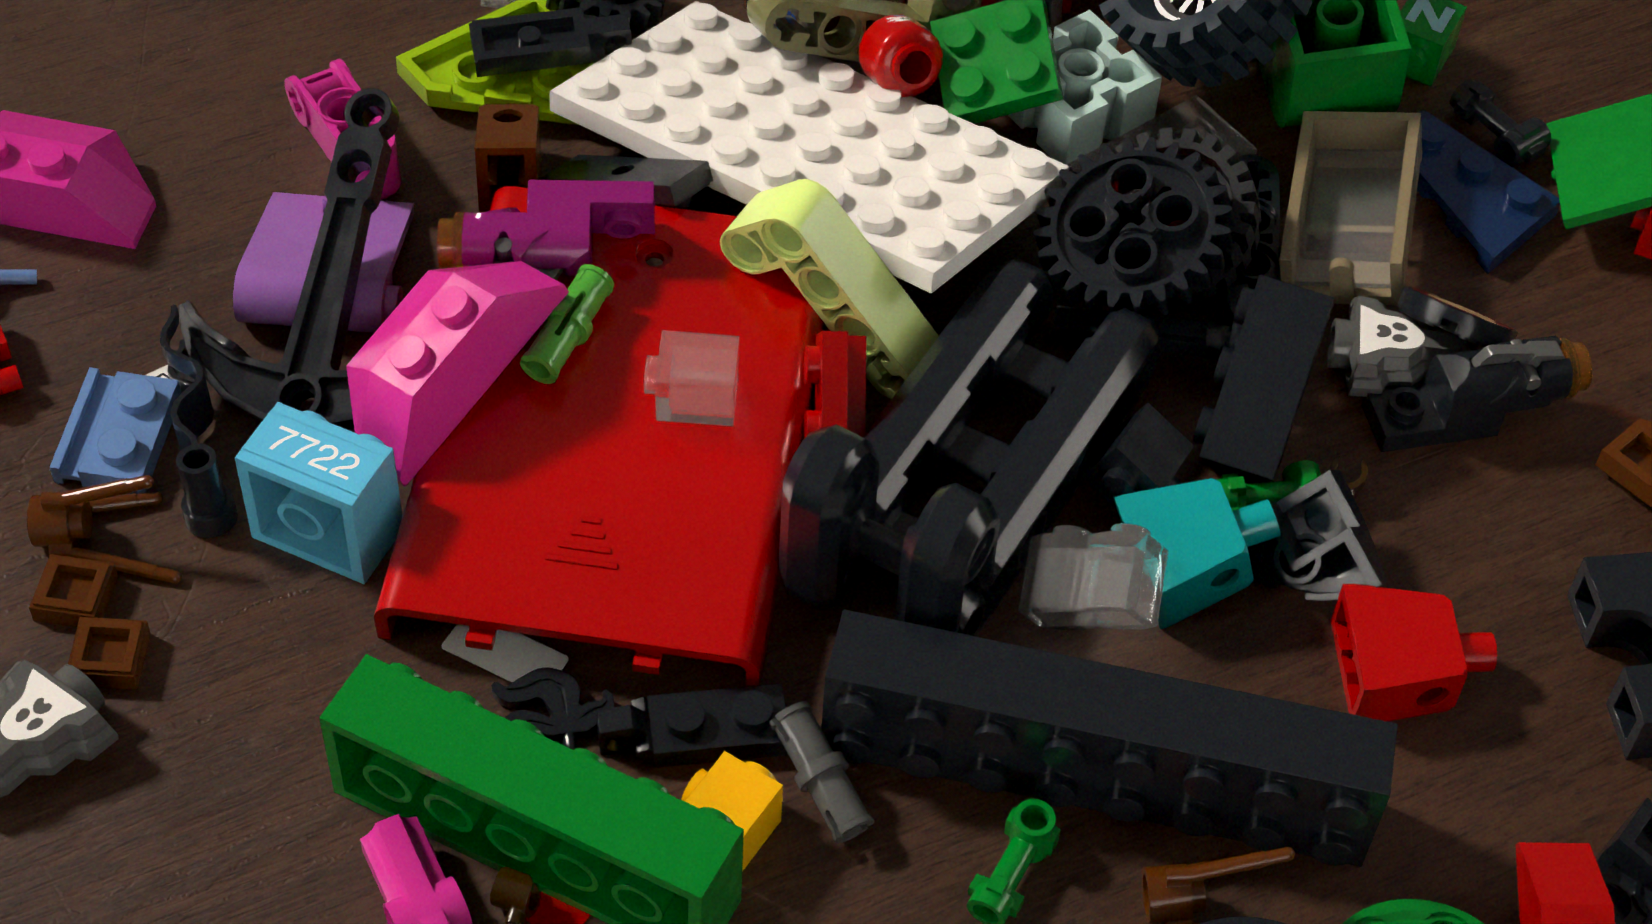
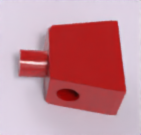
(1404, 652)

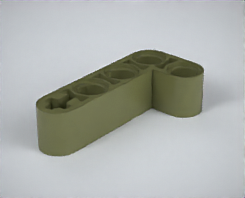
(855, 18)

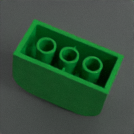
(1339, 61)

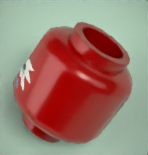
(901, 55)

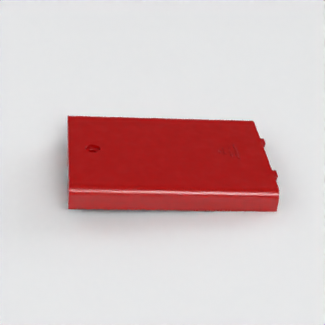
(589, 515)

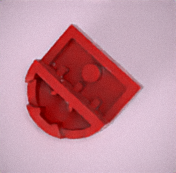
(839, 378)

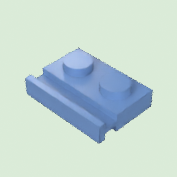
(115, 428)

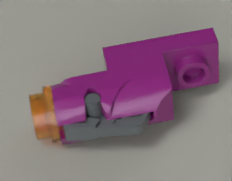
(554, 231)

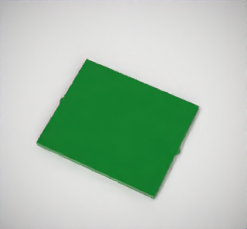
(1603, 161)

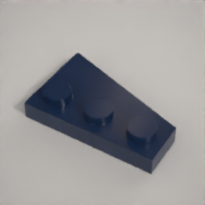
(1480, 193)

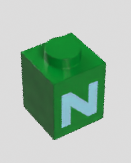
(1432, 33)

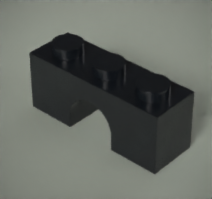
(1615, 610)

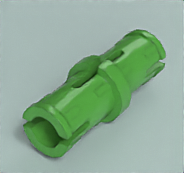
(567, 324)

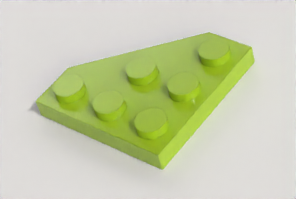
(446, 76)

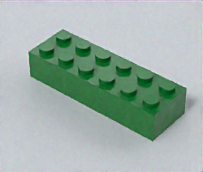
(529, 802)

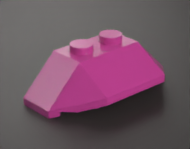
(70, 181)
(444, 354)

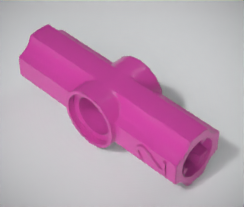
(411, 875)

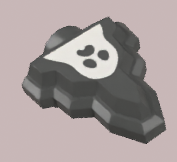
(1384, 347)
(48, 722)

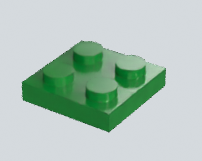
(997, 60)

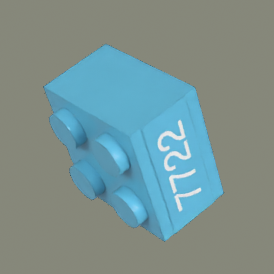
(320, 491)

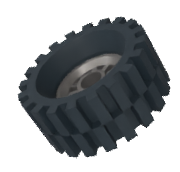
(1203, 36)

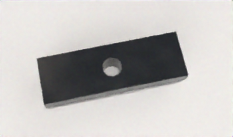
(673, 178)

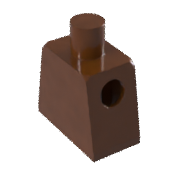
(506, 148)

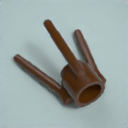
(67, 516)
(1178, 890)

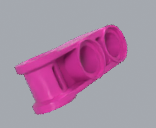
(320, 106)

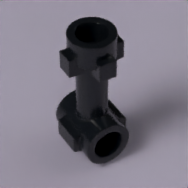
(1514, 141)

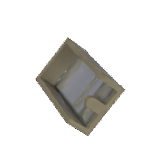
(1352, 204)

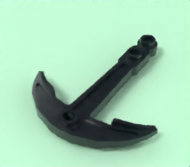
(326, 301)

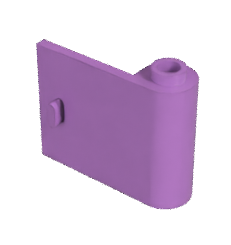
(281, 249)

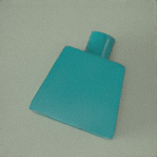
(1203, 541)

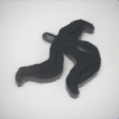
(560, 697)

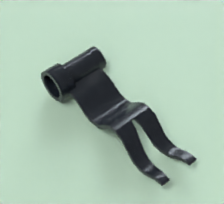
(207, 502)

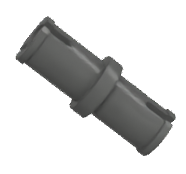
(821, 772)

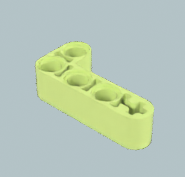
(835, 271)

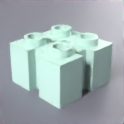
(1100, 89)

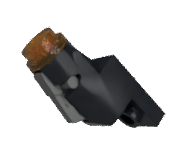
(1474, 390)

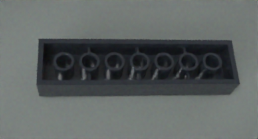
(1108, 738)

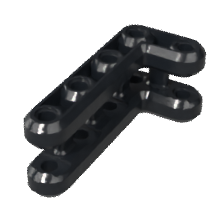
(964, 552)

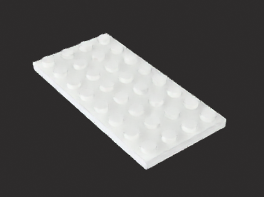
(904, 170)

